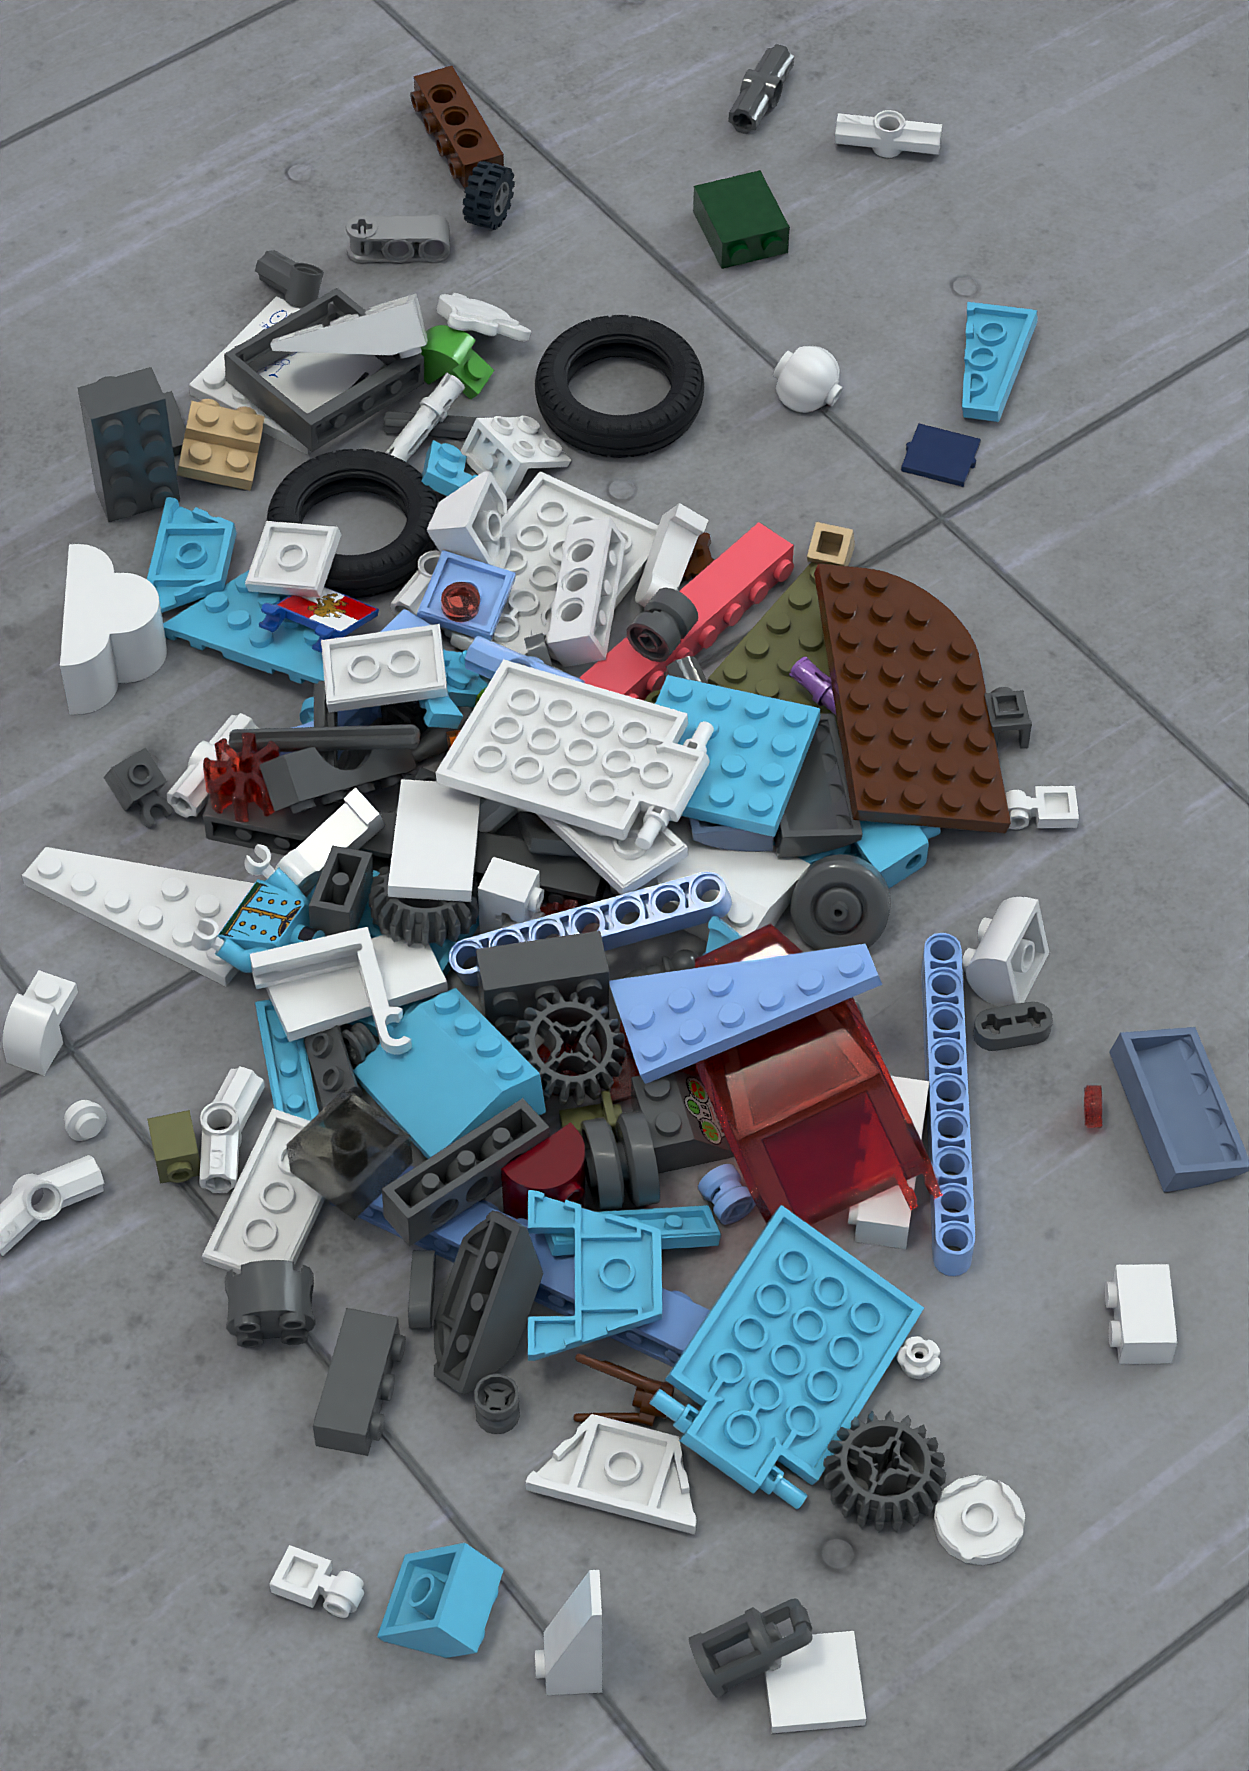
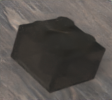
(349, 1153)

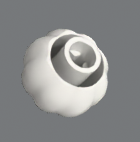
(807, 379)

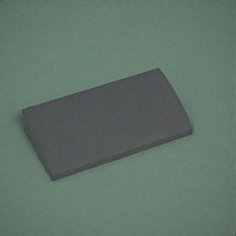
(819, 805)

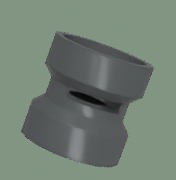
(502, 1395)

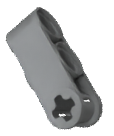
(398, 238)

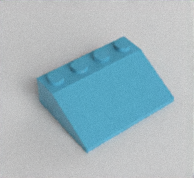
(451, 1076)

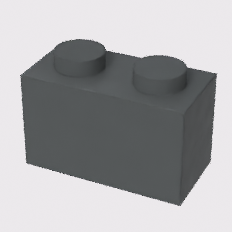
(341, 891)

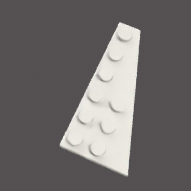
(142, 902)

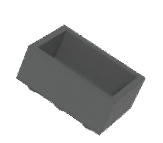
(523, 972)

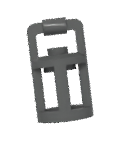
(764, 1637)

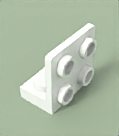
(509, 448)

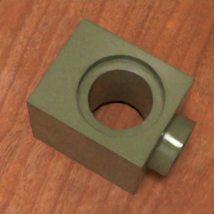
(174, 1147)

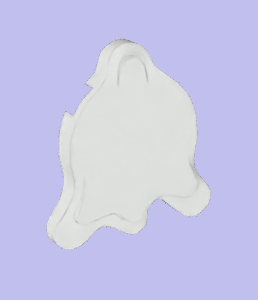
(480, 317)

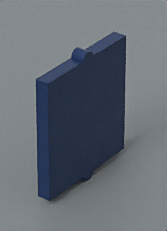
(941, 455)

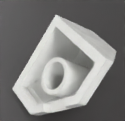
(471, 522)

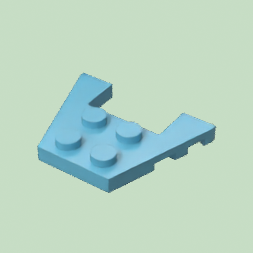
(462, 691)
(614, 1275)

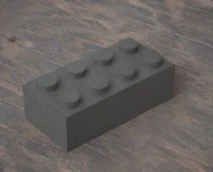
(129, 443)

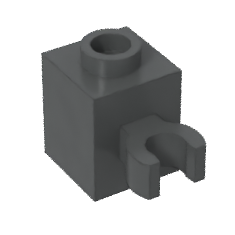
(137, 782)

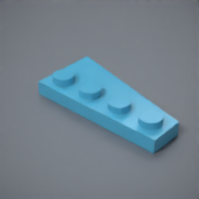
(993, 356)

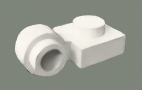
(1050, 805)
(306, 1576)

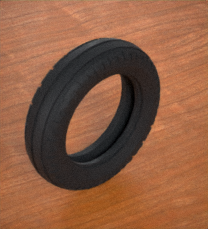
(619, 434)
(363, 472)

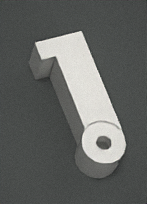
(670, 551)
(347, 828)

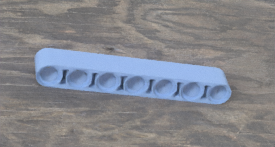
(609, 916)

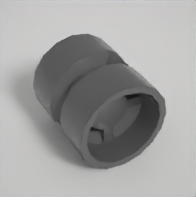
(662, 624)

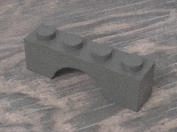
(305, 776)

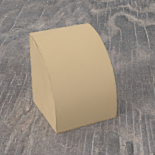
(831, 545)

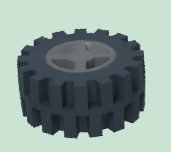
(488, 195)

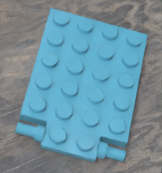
(786, 1358)

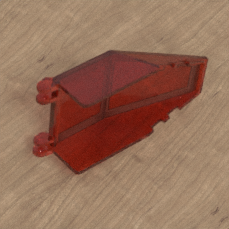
(812, 1106)

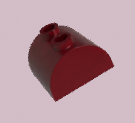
(550, 1167)

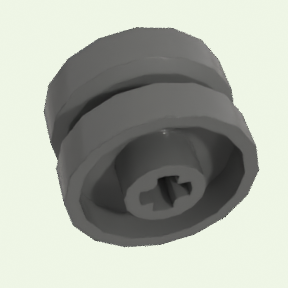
(621, 1161)

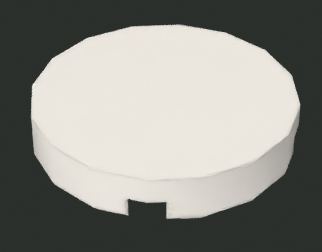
(979, 1520)

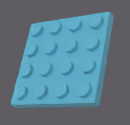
(751, 753)

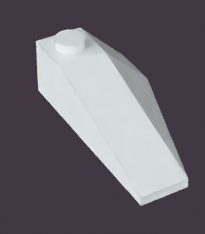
(384, 330)
(574, 1643)

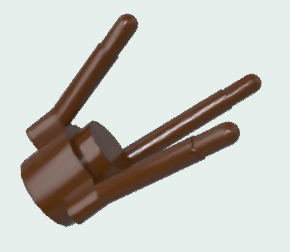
(644, 1392)

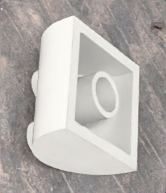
(1008, 953)

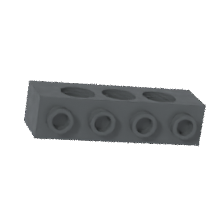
(460, 1172)

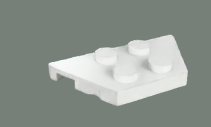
(620, 1472)

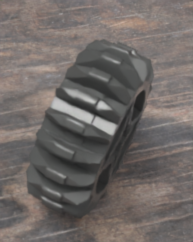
(420, 919)
(546, 1024)
(913, 1489)

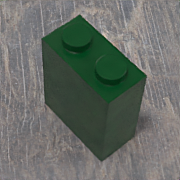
(741, 219)

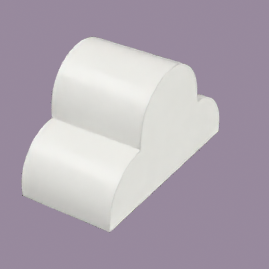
(108, 630)

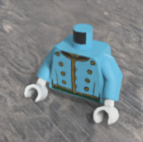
(267, 918)

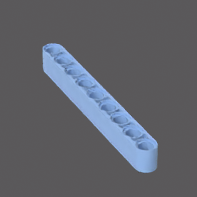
(943, 1116)

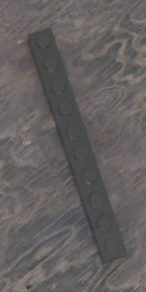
(283, 831)

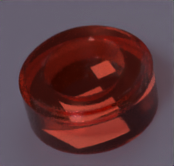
(460, 602)
(1093, 1106)

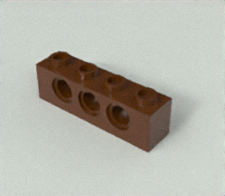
(454, 122)

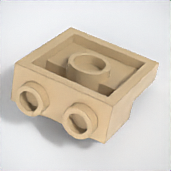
(221, 444)

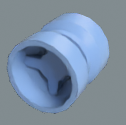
(726, 1193)

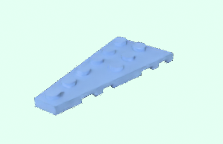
(709, 1009)

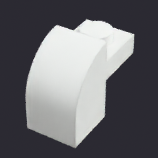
(33, 1022)

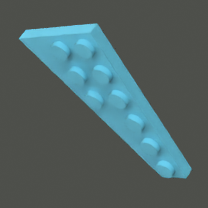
(231, 625)

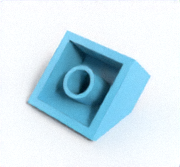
(442, 1601)

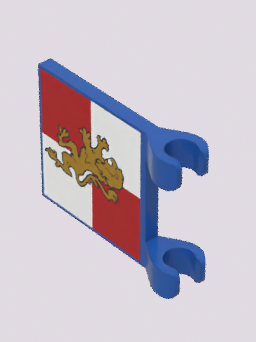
(330, 615)

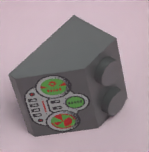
(680, 1121)

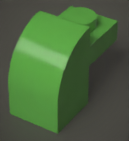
(451, 353)

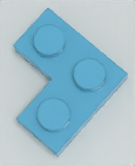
(445, 468)

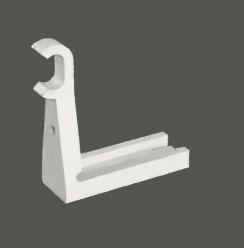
(330, 955)

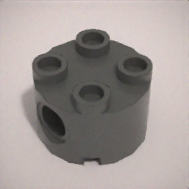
(270, 1303)

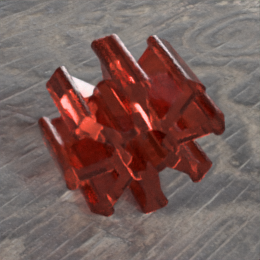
(238, 777)

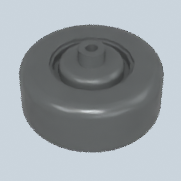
(840, 903)

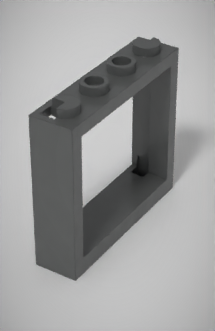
(342, 411)

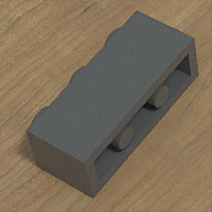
(358, 1382)

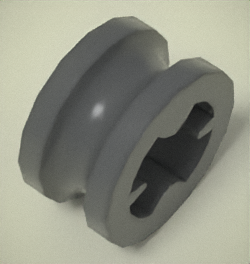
(358, 1043)

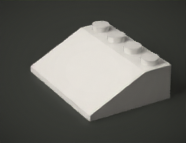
(756, 881)

